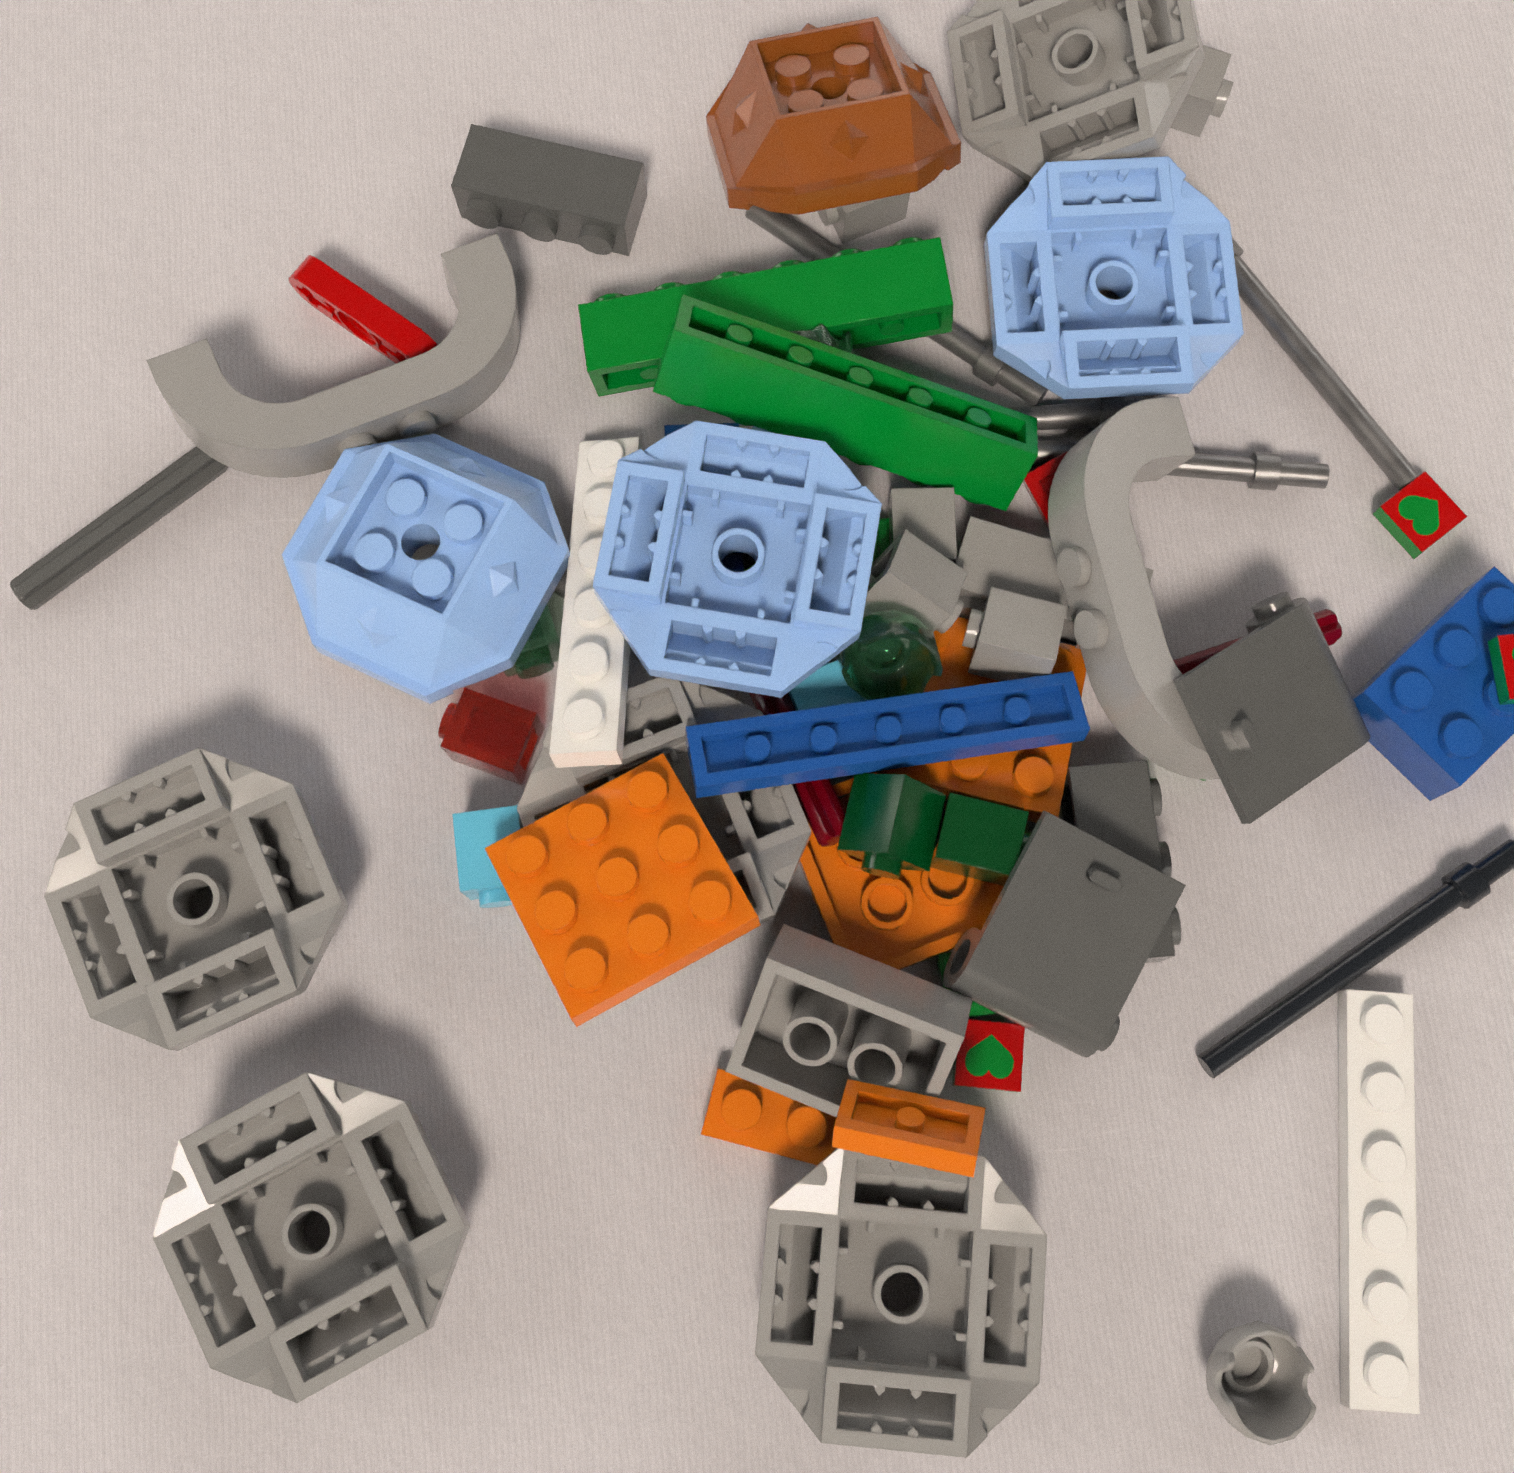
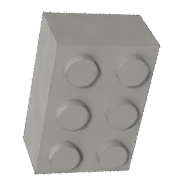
(842, 1017)

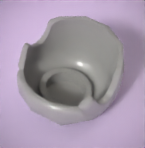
(1261, 1382)

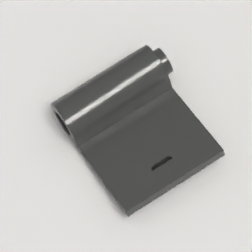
(1273, 707)
(1061, 946)

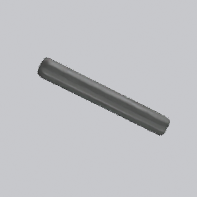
(115, 528)

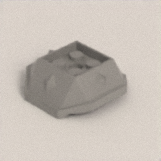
(1034, 106)
(755, 830)
(129, 887)
(238, 1248)
(918, 1374)

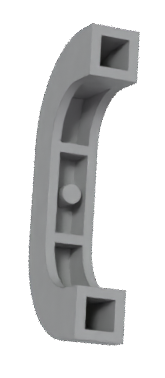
(372, 409)
(1109, 582)

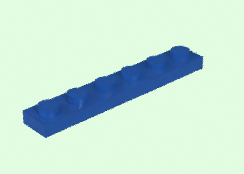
(885, 734)

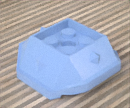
(1124, 231)
(725, 493)
(435, 618)

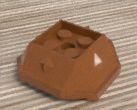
(828, 121)

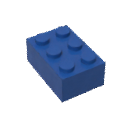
(1438, 698)

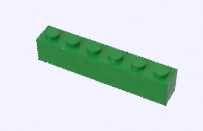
(871, 293)
(850, 402)

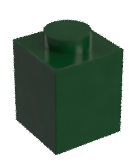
(891, 823)
(979, 839)

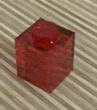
(490, 735)

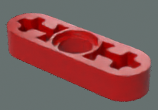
(359, 311)

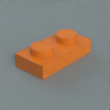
(767, 1120)
(909, 1127)

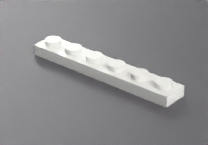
(592, 650)
(1377, 1203)

